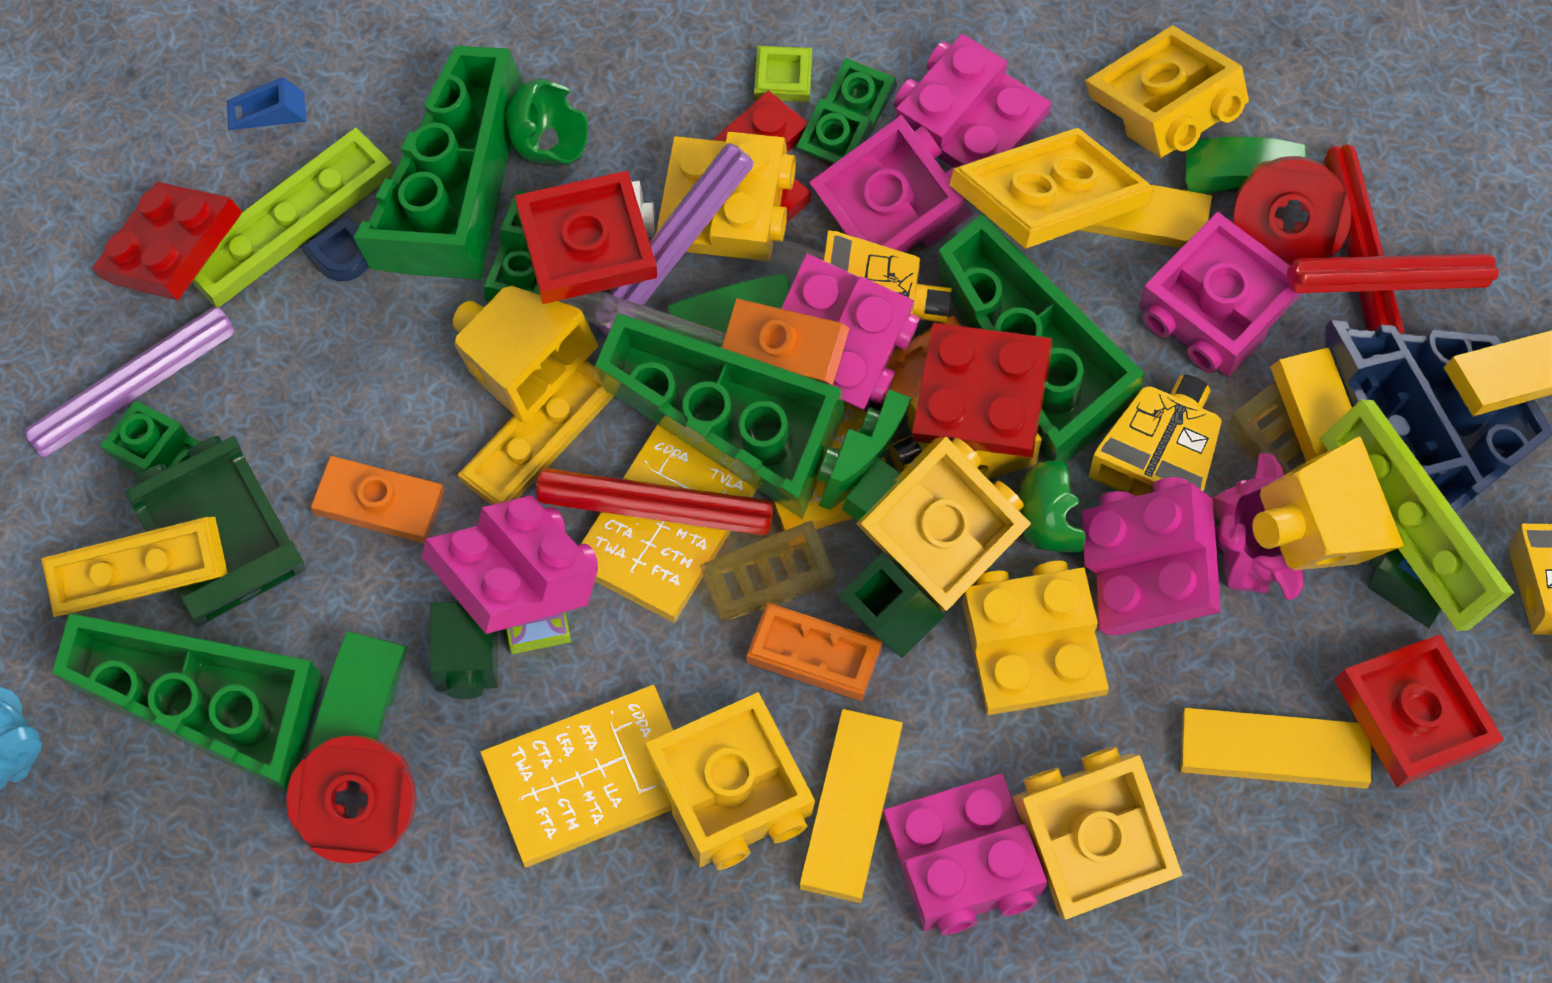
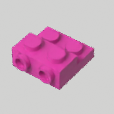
(970, 103)
(893, 190)
(1218, 296)
(876, 319)
(1152, 556)
(513, 565)
(965, 855)

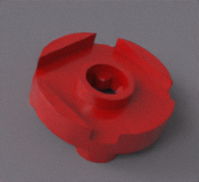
(1318, 194)
(324, 823)

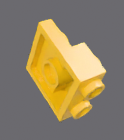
(1170, 91)
(752, 213)
(945, 521)
(1034, 638)
(731, 782)
(1097, 831)

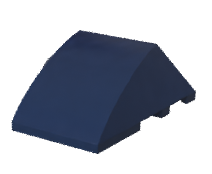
(1426, 410)

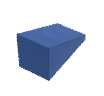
(268, 105)

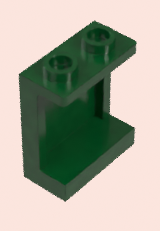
(223, 486)

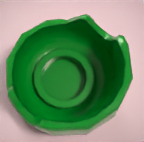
(544, 106)
(1046, 503)

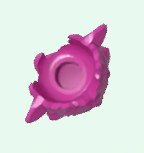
(1245, 561)

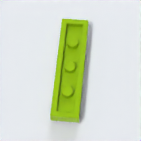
(293, 215)
(1432, 533)

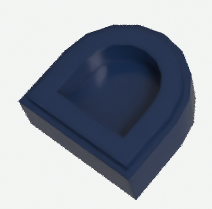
(336, 252)

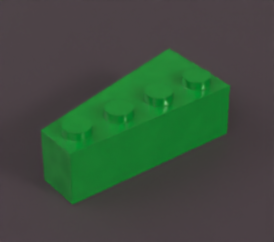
(448, 184)
(1003, 291)
(728, 406)
(198, 691)

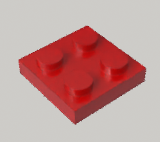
(585, 237)
(167, 240)
(983, 389)
(1418, 710)

